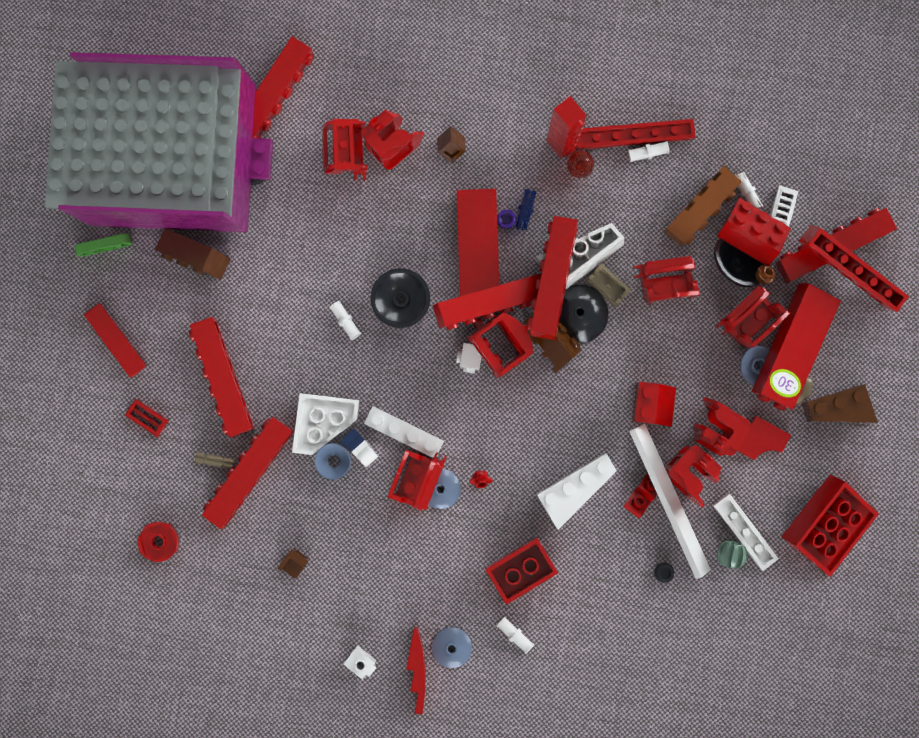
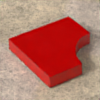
(762, 438)

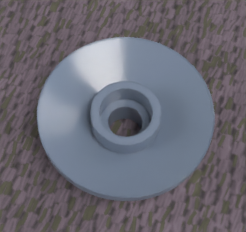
(757, 354)
(451, 491)
(454, 637)

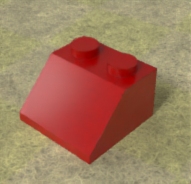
(654, 404)

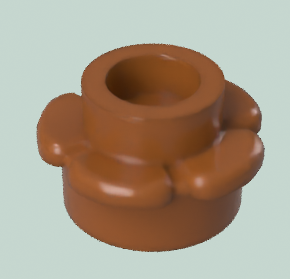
(765, 274)

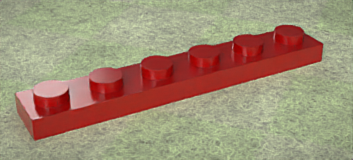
(636, 134)

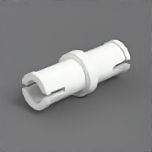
(648, 151)
(748, 191)
(345, 320)
(515, 635)

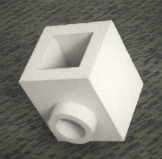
(469, 358)
(360, 663)

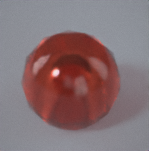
(580, 164)

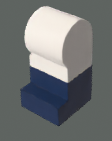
(359, 447)

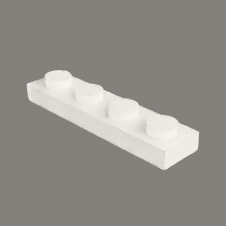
(403, 432)
(745, 532)

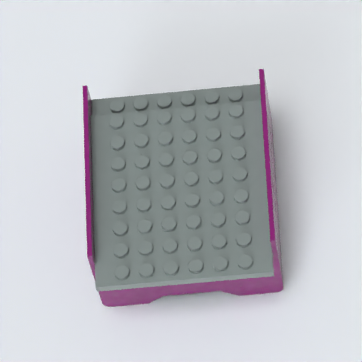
(154, 142)

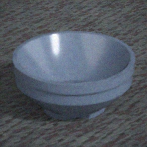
(322, 464)

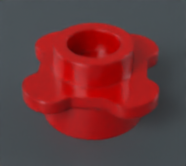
(480, 479)

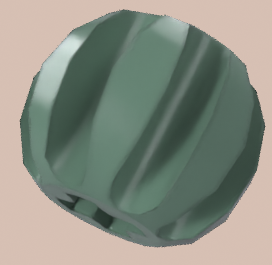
(732, 554)

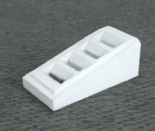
(774, 210)

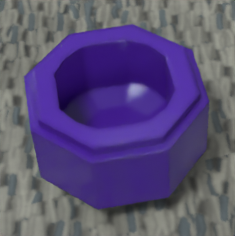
(506, 219)

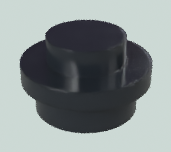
(664, 572)

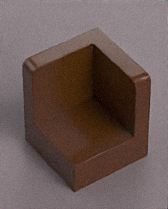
(451, 144)
(294, 563)

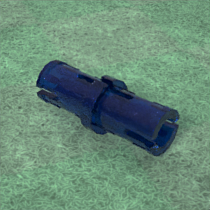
(525, 209)

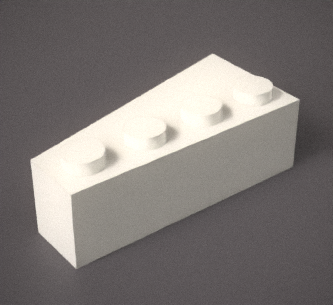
(591, 251)
(571, 492)

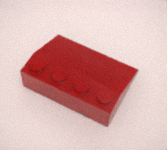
(830, 524)

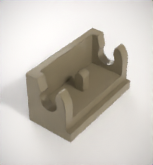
(608, 285)

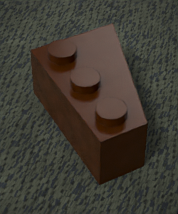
(192, 254)
(560, 350)
(844, 406)

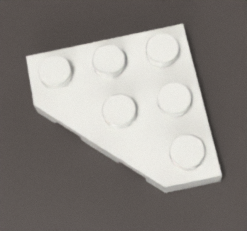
(321, 420)

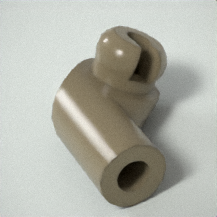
(806, 391)

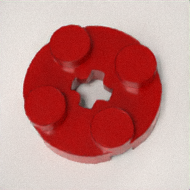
(154, 552)

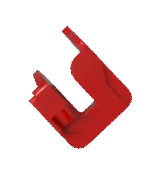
(387, 142)
(346, 147)
(670, 286)
(751, 317)
(515, 334)
(733, 425)
(417, 481)
(687, 482)

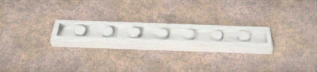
(670, 501)

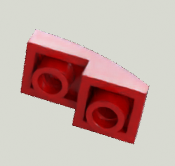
(641, 497)

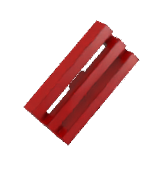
(161, 427)

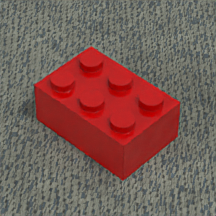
(754, 232)
(521, 570)

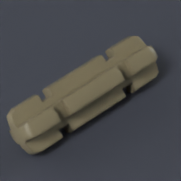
(214, 460)

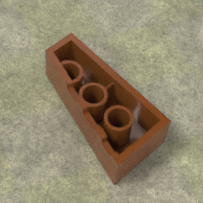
(704, 205)

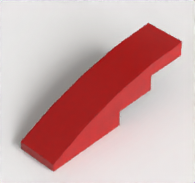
(416, 663)

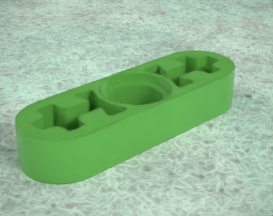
(103, 245)

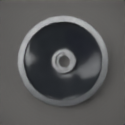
(736, 264)
(397, 284)
(595, 316)

